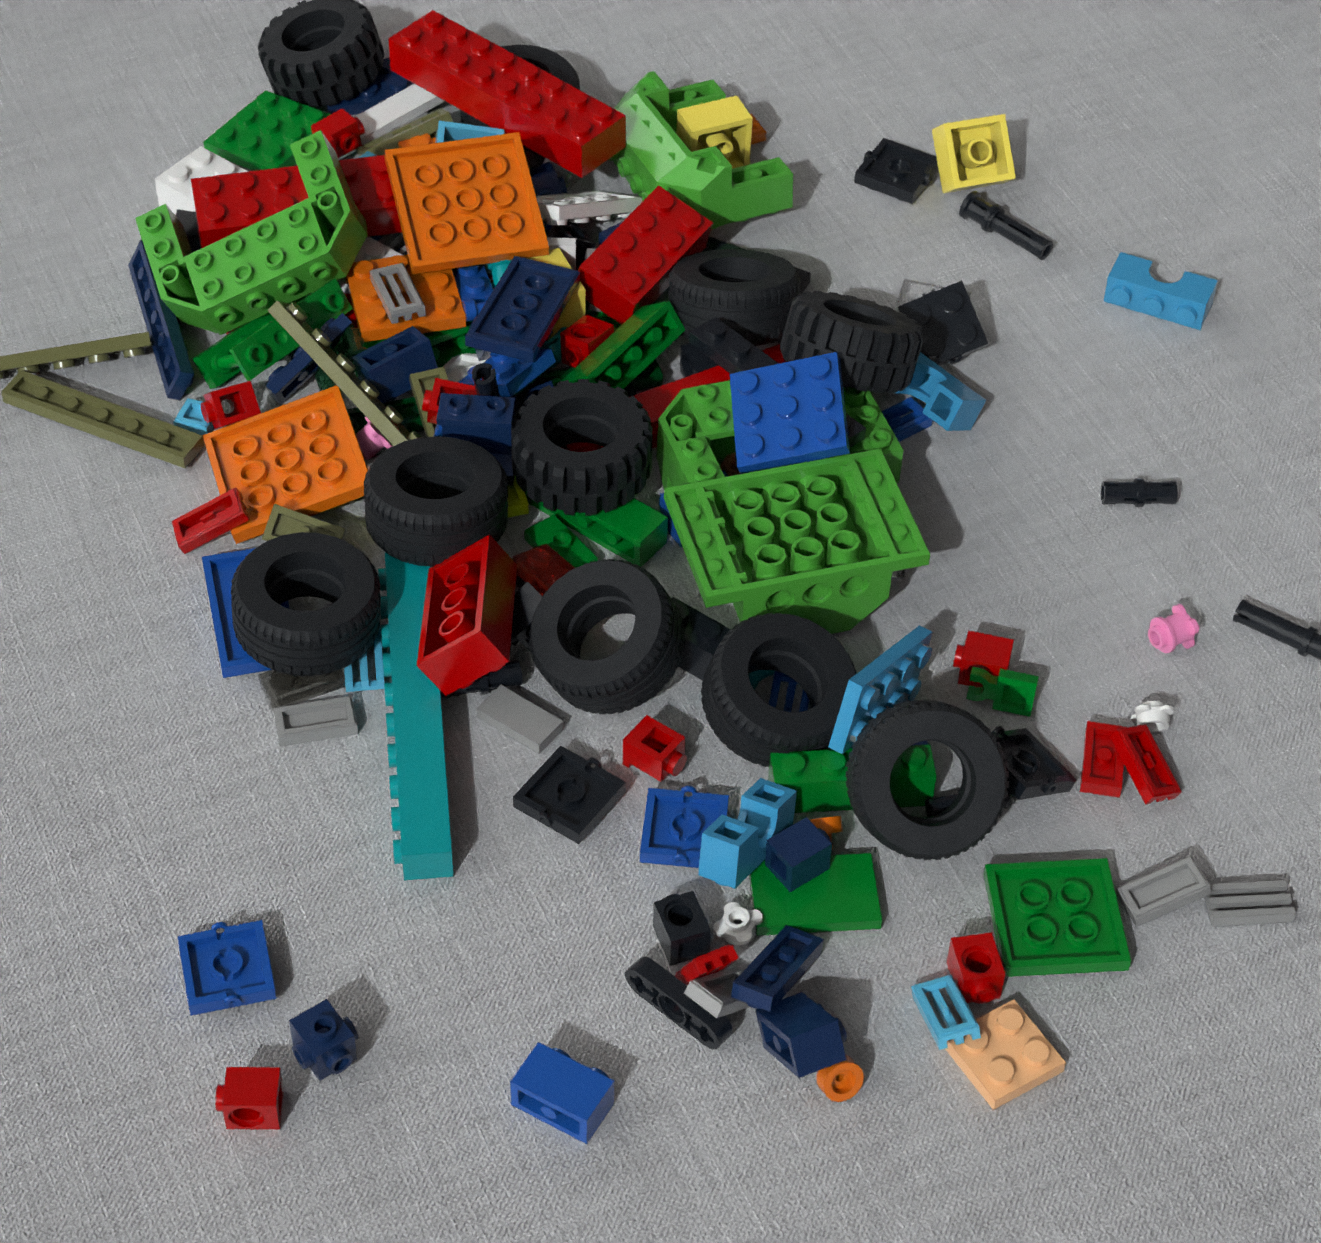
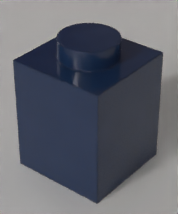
(798, 854)

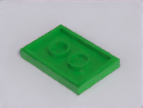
(833, 901)

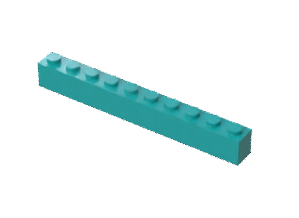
(417, 730)

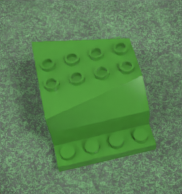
(799, 538)

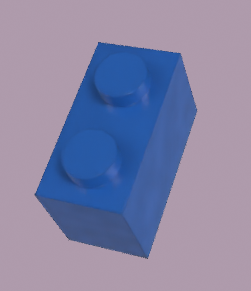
(562, 1092)

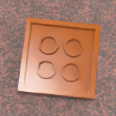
(435, 288)

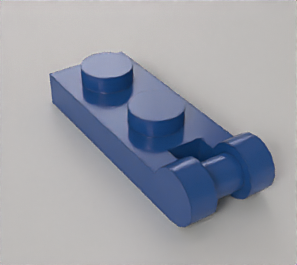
(473, 288)

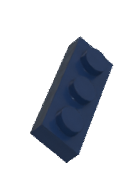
(288, 379)
(777, 968)

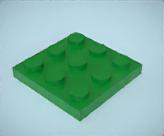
(263, 132)
(1056, 917)

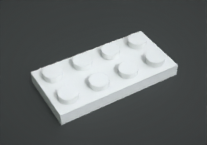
(586, 204)

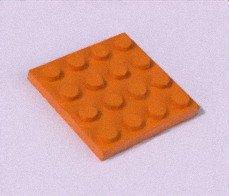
(466, 202)
(291, 458)

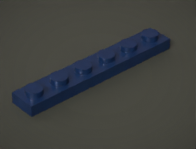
(162, 328)

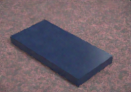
(522, 309)

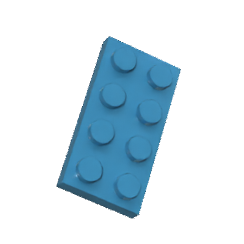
(881, 685)

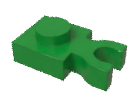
(1011, 690)

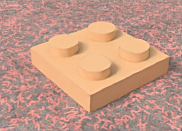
(1007, 1057)

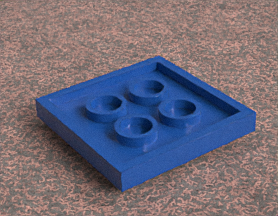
(789, 413)

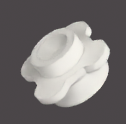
(1154, 715)
(738, 933)

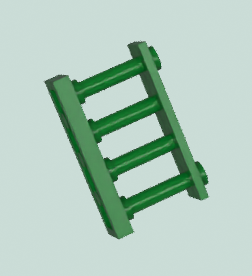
(264, 341)

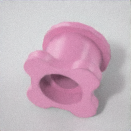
(371, 440)
(1173, 630)

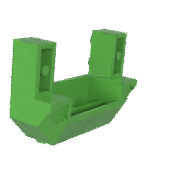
(698, 178)
(266, 261)
(699, 433)

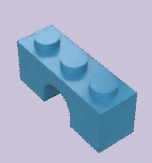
(1179, 302)
(946, 398)
(738, 846)

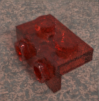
(541, 567)

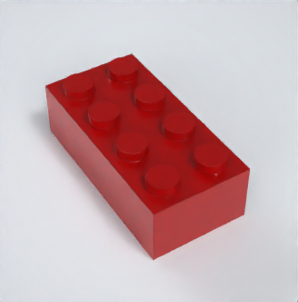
(641, 252)
(467, 616)

